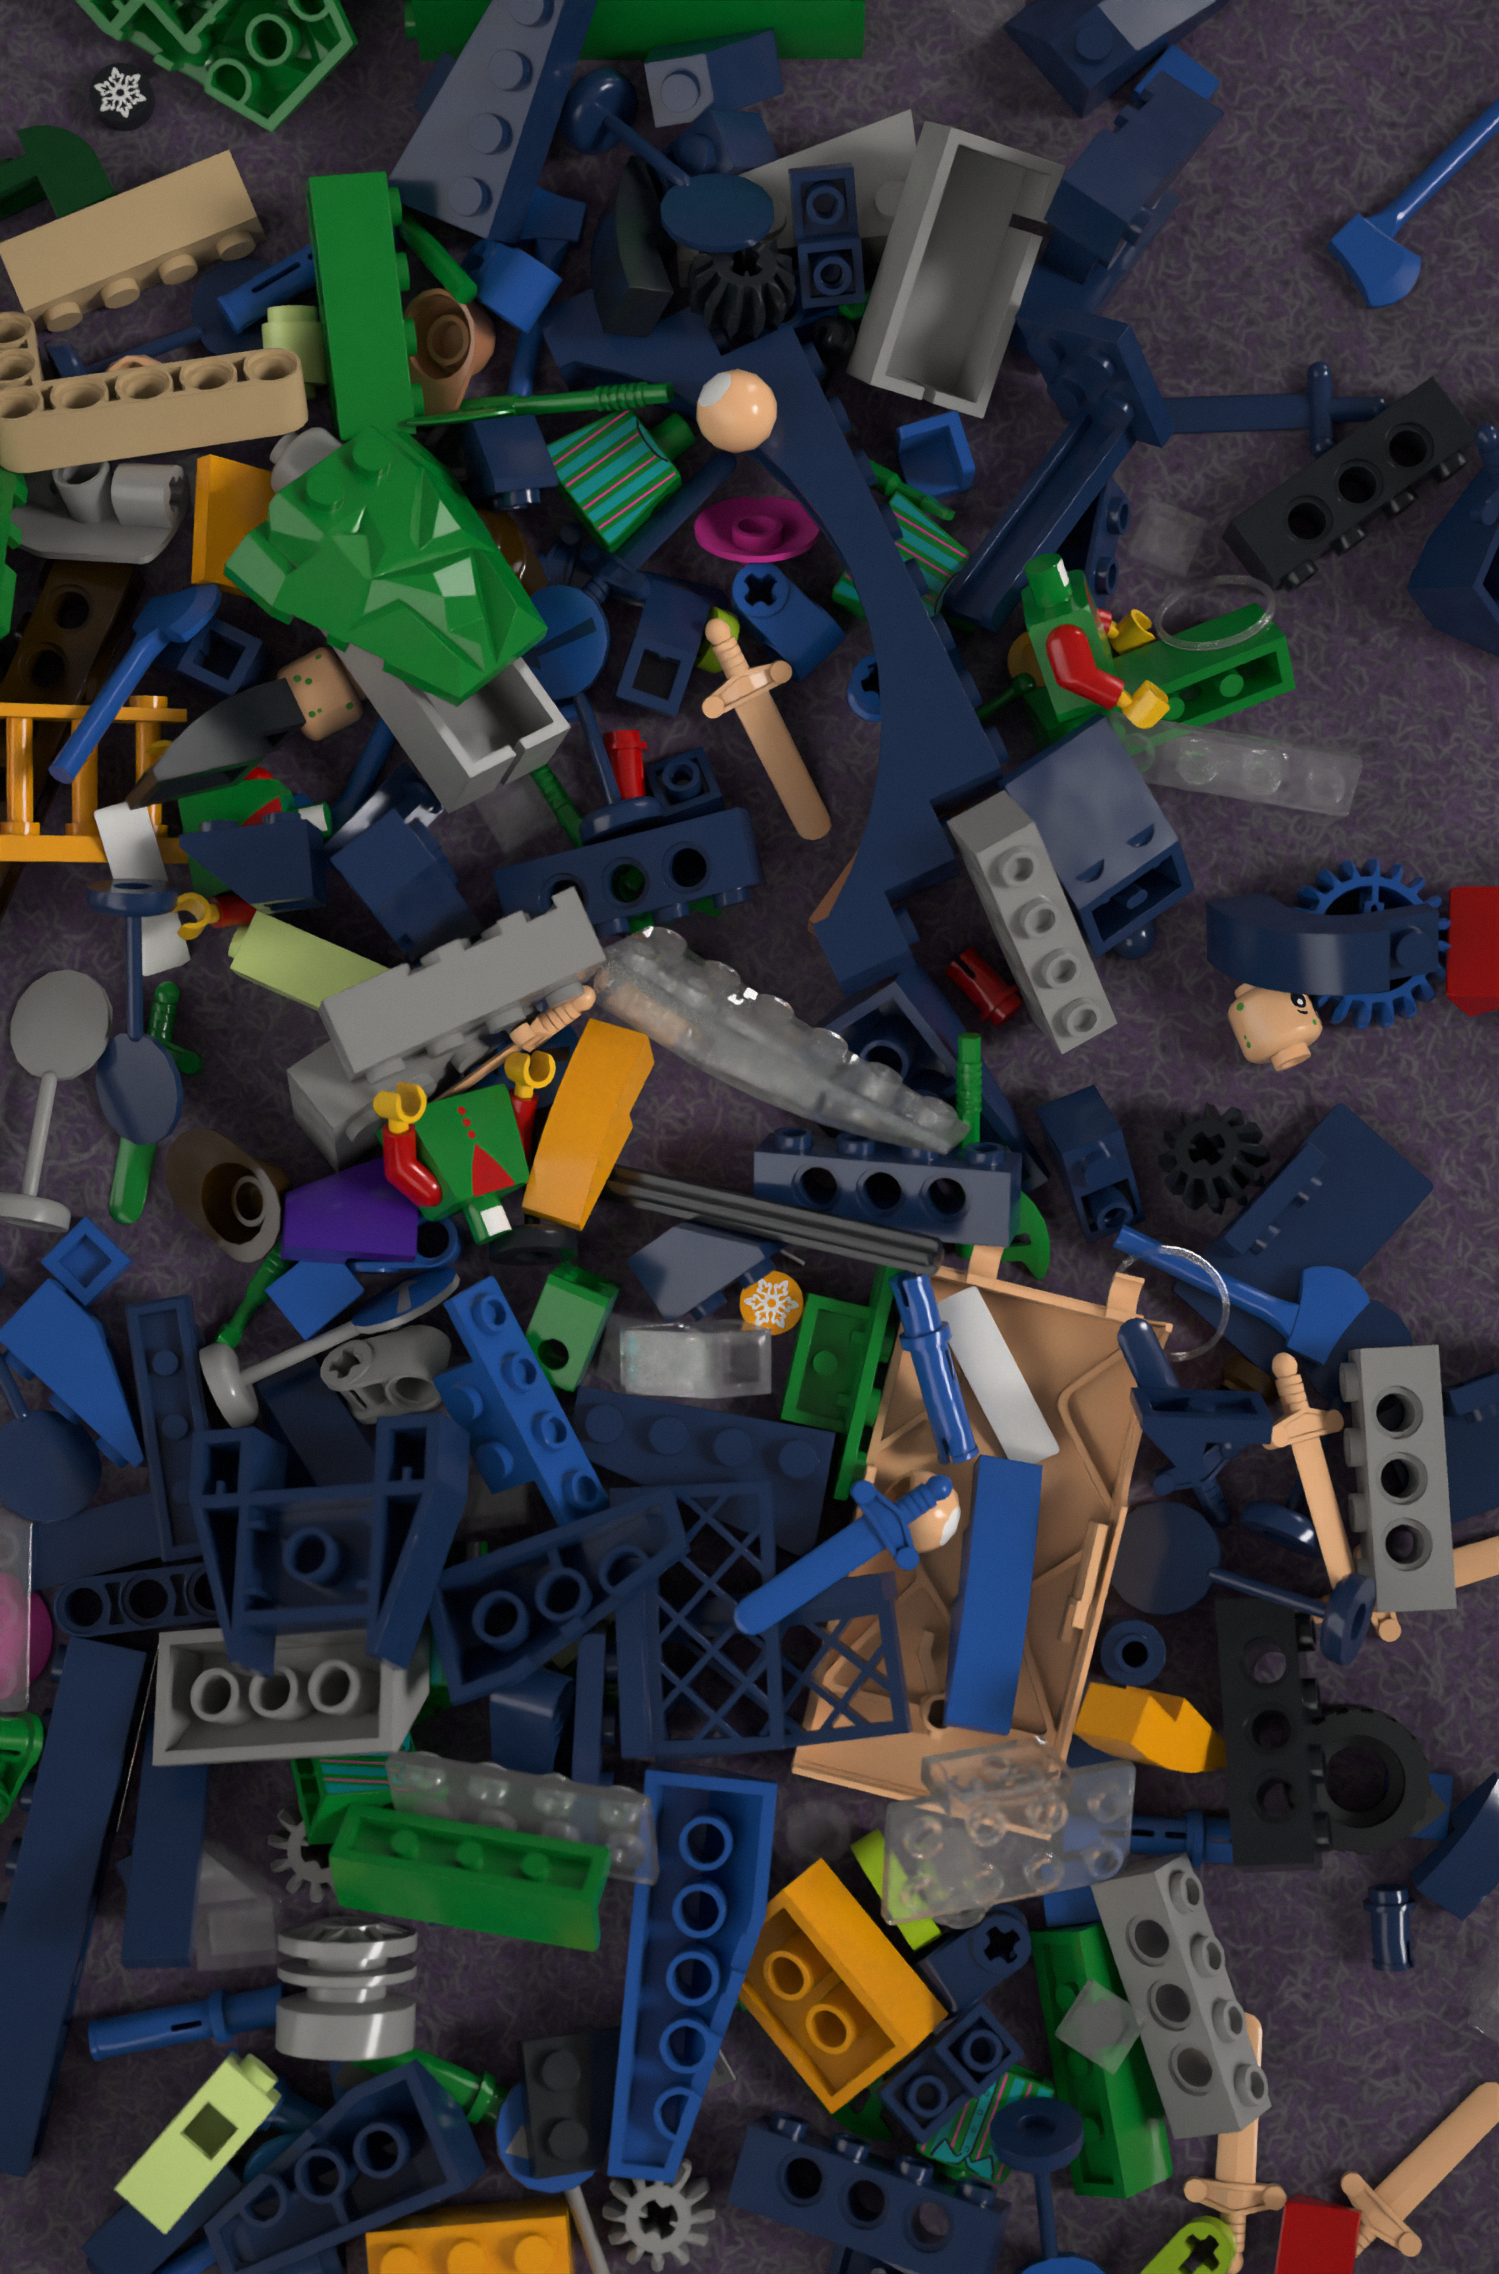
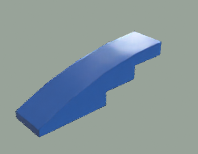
(992, 1596)

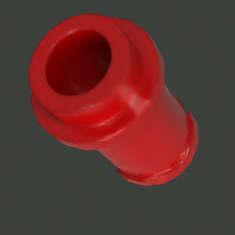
(626, 759)
(987, 990)

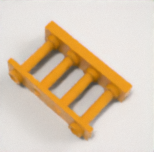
(82, 841)

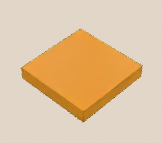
(228, 505)

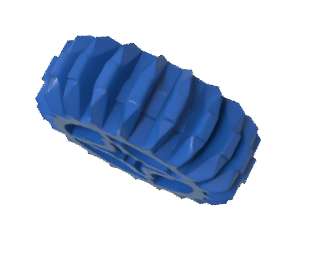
(1370, 889)

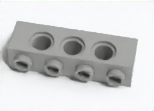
(1032, 921)
(1413, 1376)
(1193, 2038)

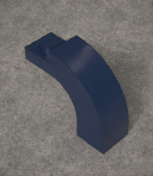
(1319, 954)

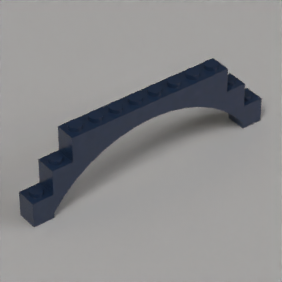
(930, 735)

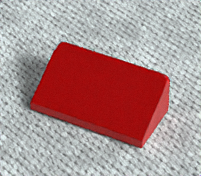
(1474, 958)
(1317, 2237)

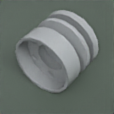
(347, 2001)

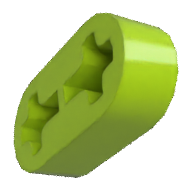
(870, 1855)
(1179, 2248)

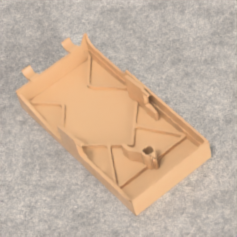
(1083, 1391)

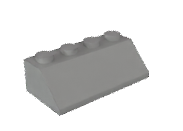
(318, 1703)

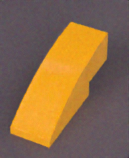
(587, 1123)
(1149, 1729)

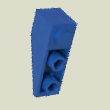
(79, 1362)

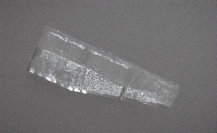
(761, 1046)

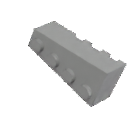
(881, 166)
(463, 990)
(341, 1112)

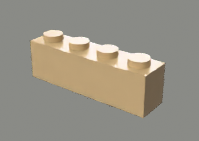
(132, 243)

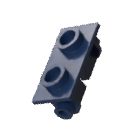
(1099, 532)
(400, 791)

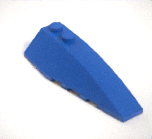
(687, 1956)

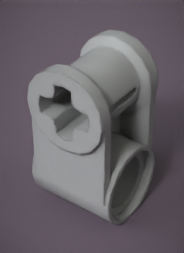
(393, 1372)

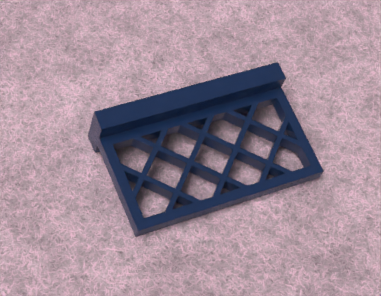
(843, 1600)
(641, 1638)

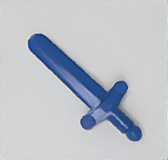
(879, 1529)

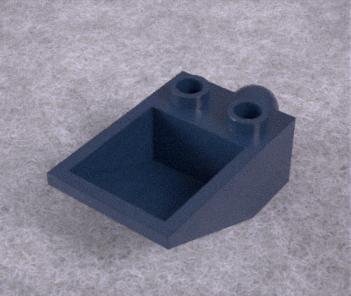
(1103, 837)

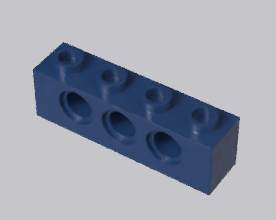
(722, 838)
(983, 1169)
(770, 2187)

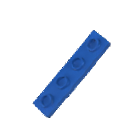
(512, 1410)

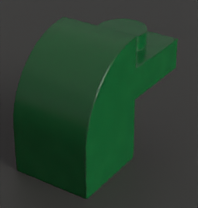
(54, 168)

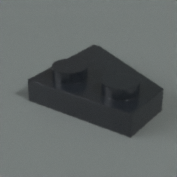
(568, 2099)

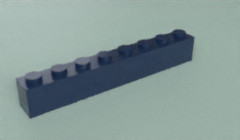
(61, 1874)

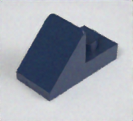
(1187, 1418)

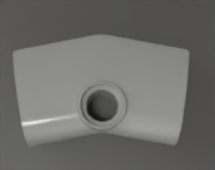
(102, 511)

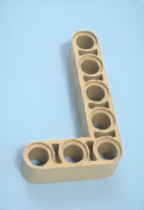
(139, 407)

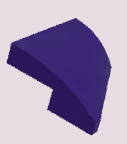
(349, 1217)

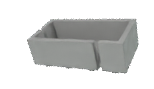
(953, 270)
(470, 747)

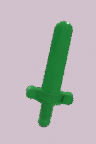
(134, 1160)

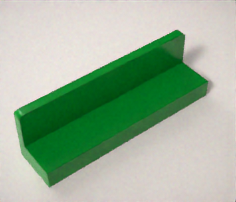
(470, 1876)
(1119, 2112)

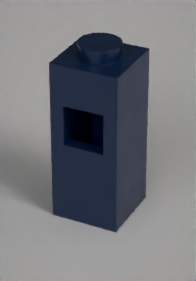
(136, 2246)

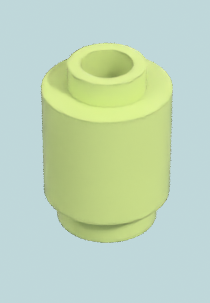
(300, 332)

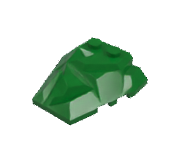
(245, 52)
(394, 562)

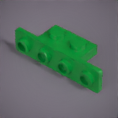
(835, 1373)

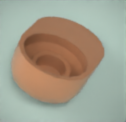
(451, 346)

